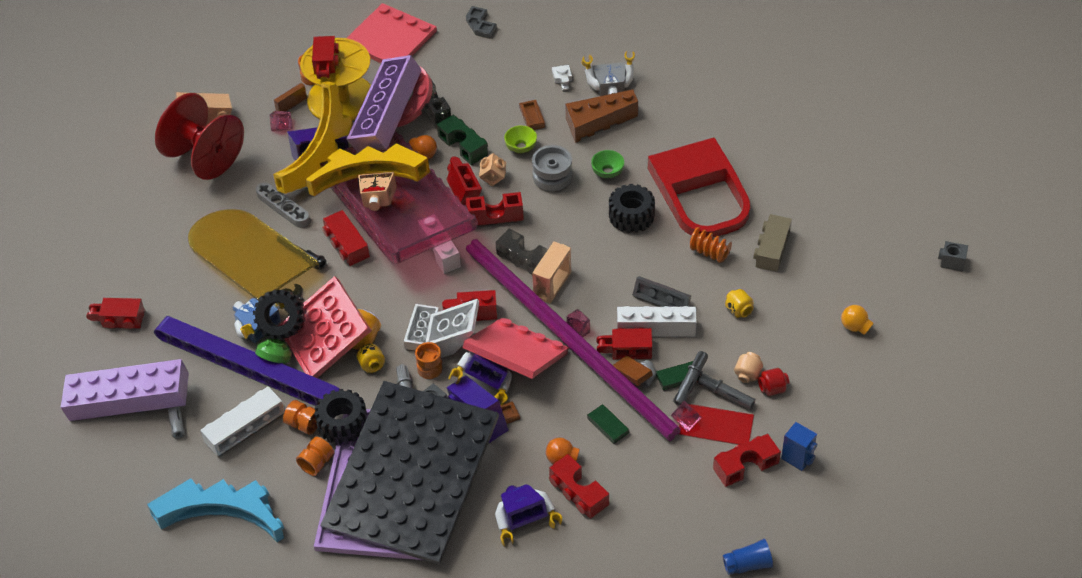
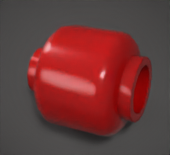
(773, 381)

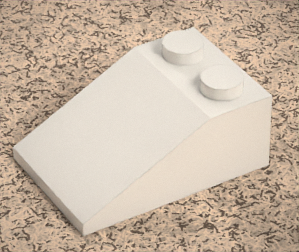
(452, 326)

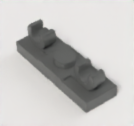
(660, 293)

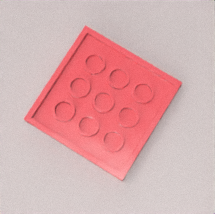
(392, 33)
(329, 330)
(516, 347)

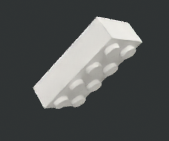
(418, 326)

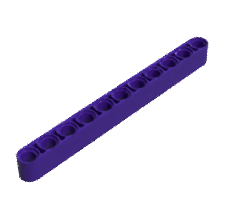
(242, 361)

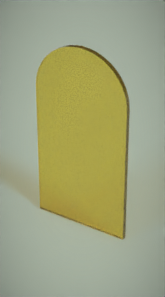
(248, 251)

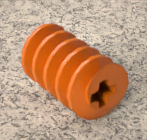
(708, 246)

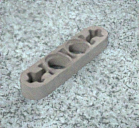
(279, 207)

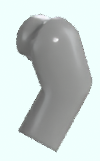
(648, 364)

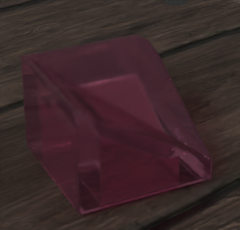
(280, 121)
(579, 322)
(686, 416)

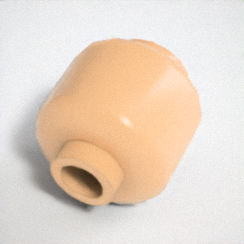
(748, 367)

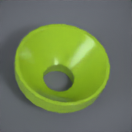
(518, 135)

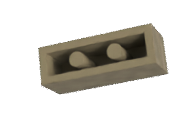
(772, 242)

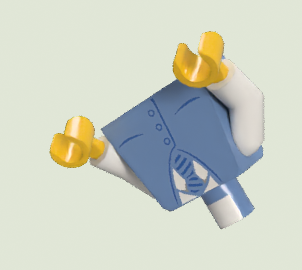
(244, 318)

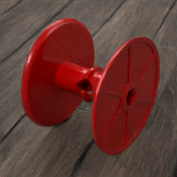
(184, 128)

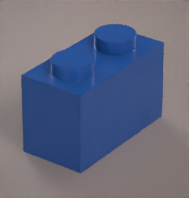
(799, 446)

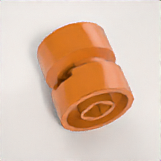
(428, 360)
(300, 416)
(315, 456)

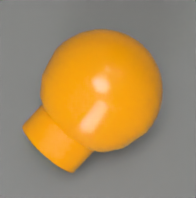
(856, 319)

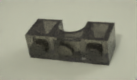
(437, 108)
(512, 246)

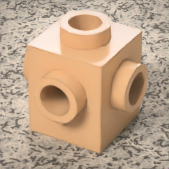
(492, 169)

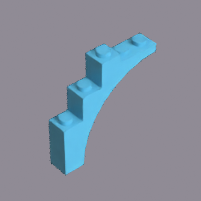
(220, 499)

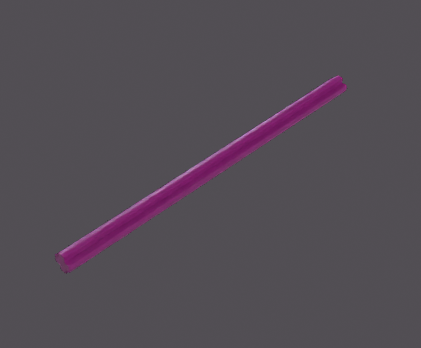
(574, 341)

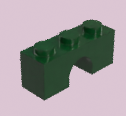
(472, 146)

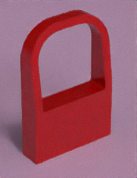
(694, 168)

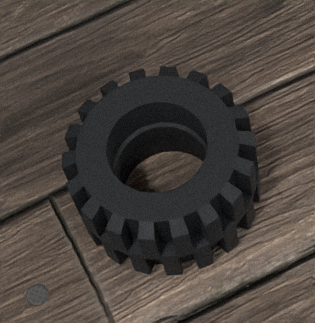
(631, 197)
(262, 314)
(336, 404)

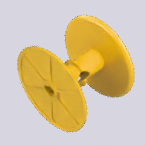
(353, 64)

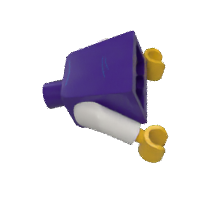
(485, 371)
(523, 506)

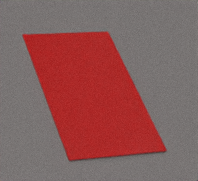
(721, 425)

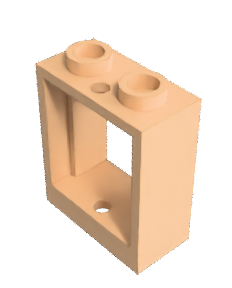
(552, 272)

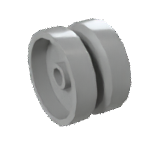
(552, 168)

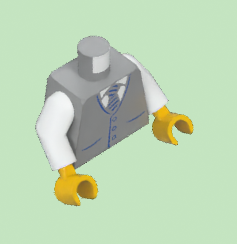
(609, 77)

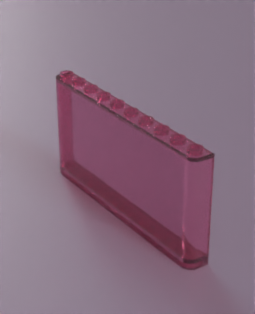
(416, 220)

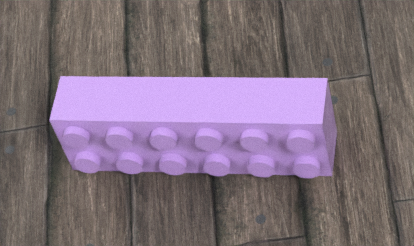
(384, 103)
(125, 390)

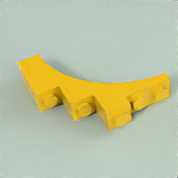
(331, 127)
(346, 166)

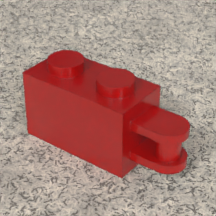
(324, 56)
(462, 180)
(487, 303)
(118, 313)
(627, 342)

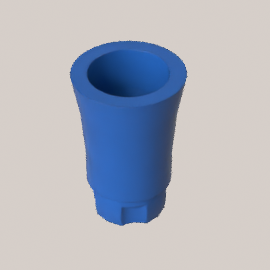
(748, 558)

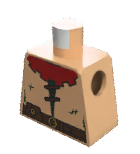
(377, 189)

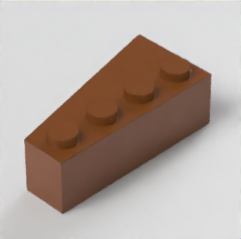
(600, 113)

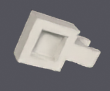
(562, 75)

